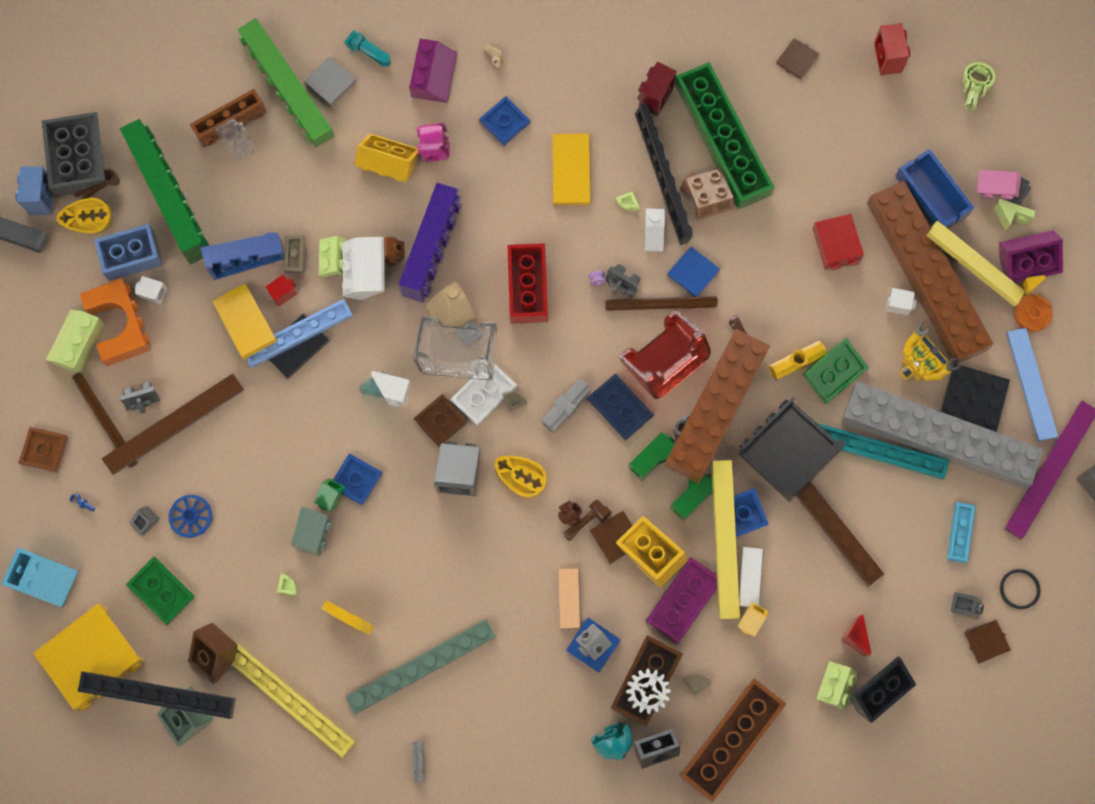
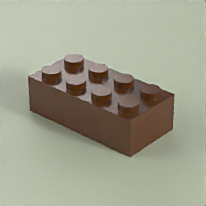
(652, 656)

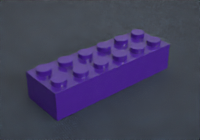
(430, 242)

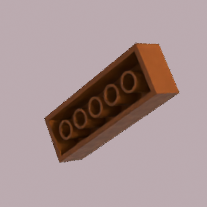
(732, 740)

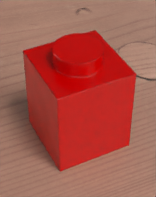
(281, 289)

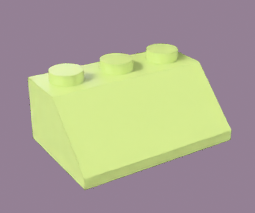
(75, 341)

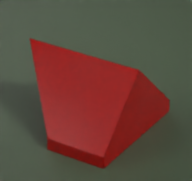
(857, 636)

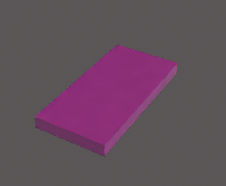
(683, 600)

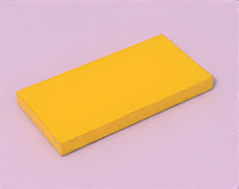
(571, 169)
(244, 321)

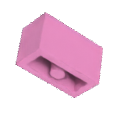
(999, 184)

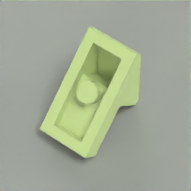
(1008, 211)

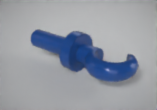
(82, 503)

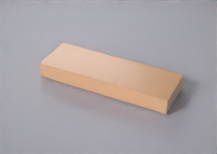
(569, 598)

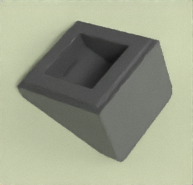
(144, 520)

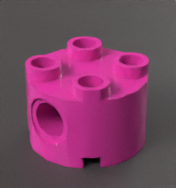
(433, 142)

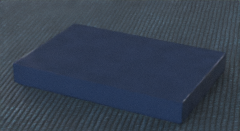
(620, 407)

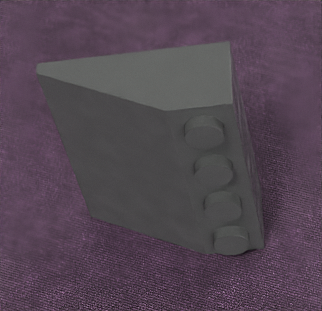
(73, 153)

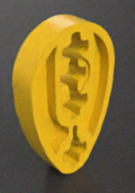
(88, 226)
(528, 467)
(348, 617)

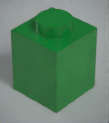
(329, 495)

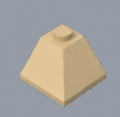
(451, 306)

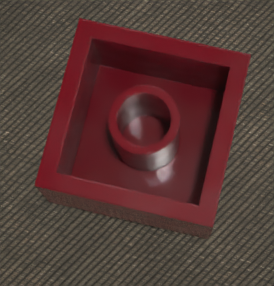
(657, 87)

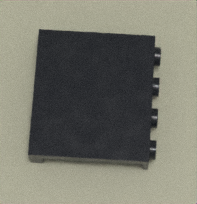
(789, 449)

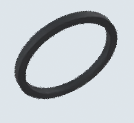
(1025, 572)

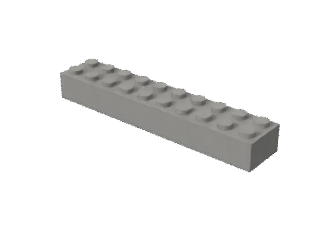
(942, 435)

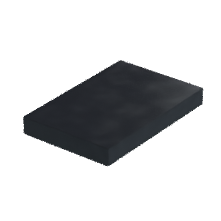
(297, 356)

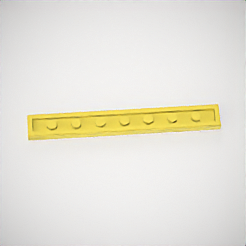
(725, 539)
(292, 702)

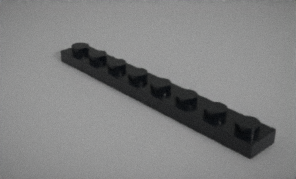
(665, 179)
(157, 694)

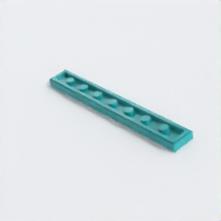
(889, 453)

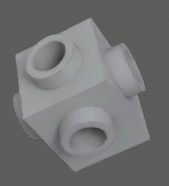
(593, 642)

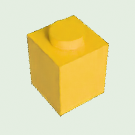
(752, 619)

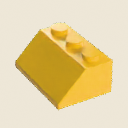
(386, 157)

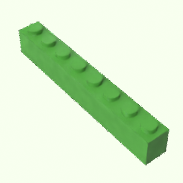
(286, 83)

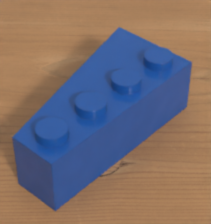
(242, 255)

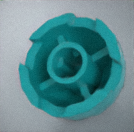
(613, 742)

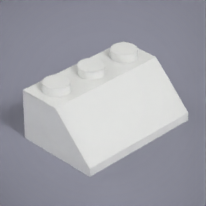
(363, 267)

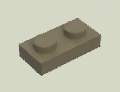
(294, 254)

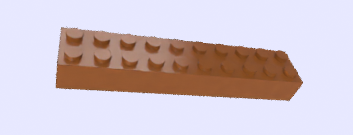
(929, 273)

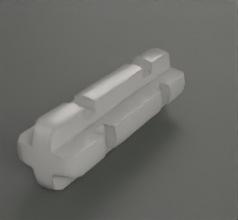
(417, 762)

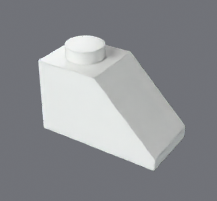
(654, 230)
(393, 388)

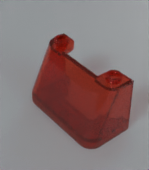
(668, 356)

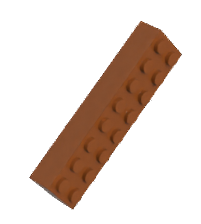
(717, 406)

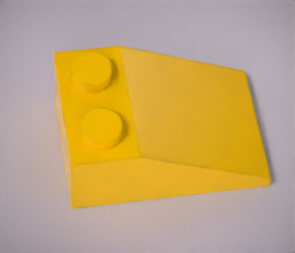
(652, 551)

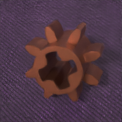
(569, 513)

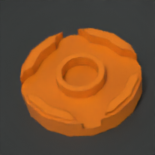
(1033, 313)

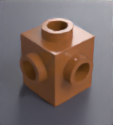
(393, 250)

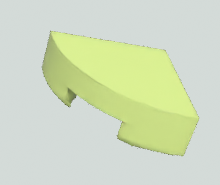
(627, 202)
(287, 586)

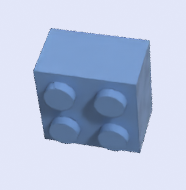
(34, 191)

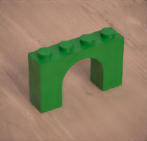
(656, 454)

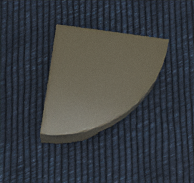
(513, 400)
(697, 682)

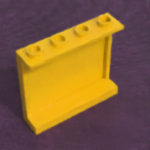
(87, 645)

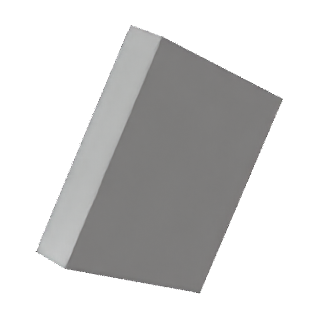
(330, 81)

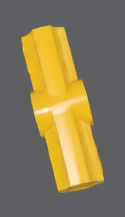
(788, 366)

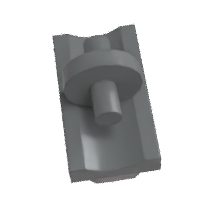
(621, 282)
(139, 399)

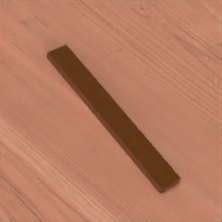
(172, 424)

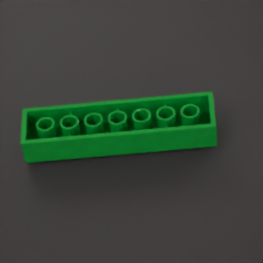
(724, 135)
(165, 189)

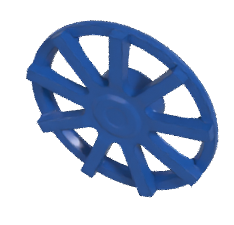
(190, 516)

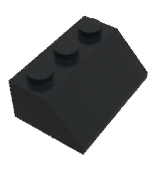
(883, 690)

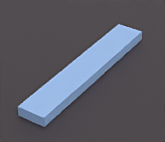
(303, 331)
(1031, 385)

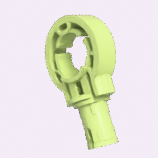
(977, 86)

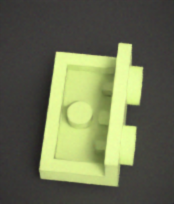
(331, 256)
(837, 685)

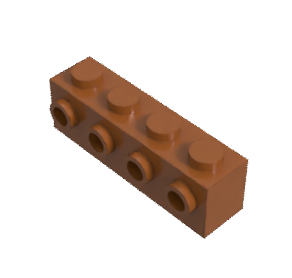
(243, 109)

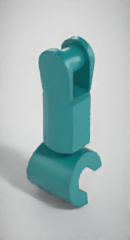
(357, 41)

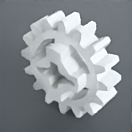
(635, 686)

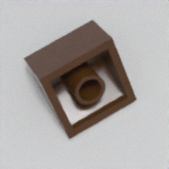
(212, 651)

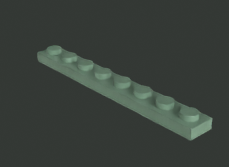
(420, 667)

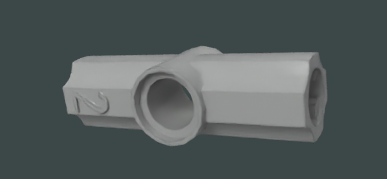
(566, 405)

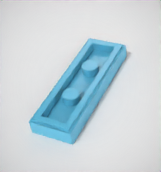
(961, 532)

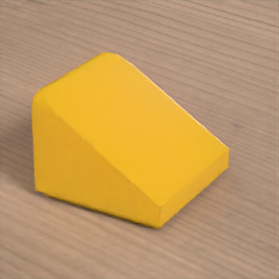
(1032, 283)

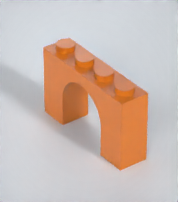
(133, 339)

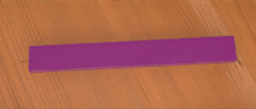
(1051, 470)

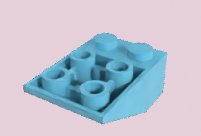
(40, 577)

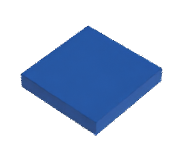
(504, 121)
(693, 272)
(357, 478)
(598, 664)

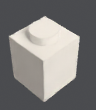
(150, 290)
(900, 301)

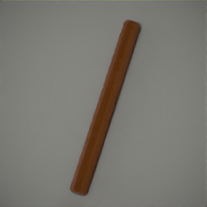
(661, 303)
(99, 412)

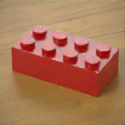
(527, 283)

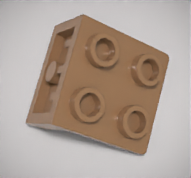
(710, 193)

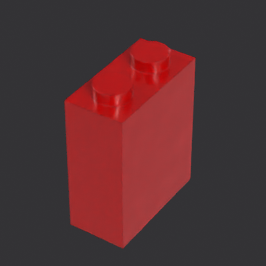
(838, 242)

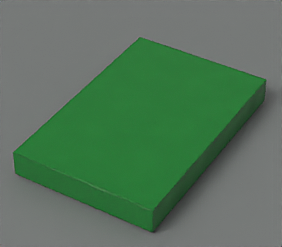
(835, 370)
(160, 590)

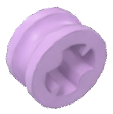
(597, 278)

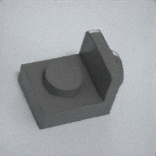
(1024, 190)
(967, 605)

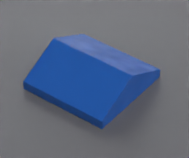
(748, 512)

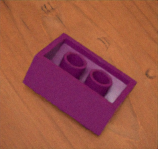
(432, 71)
(1032, 256)

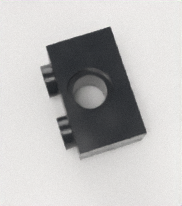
(657, 748)

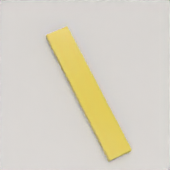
(975, 263)

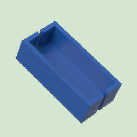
(935, 190)

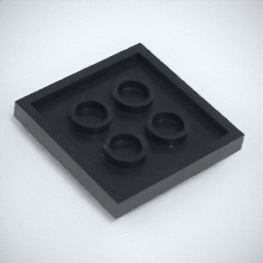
(975, 397)

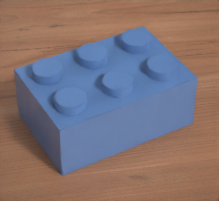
(128, 252)

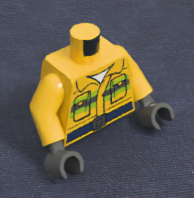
(924, 359)

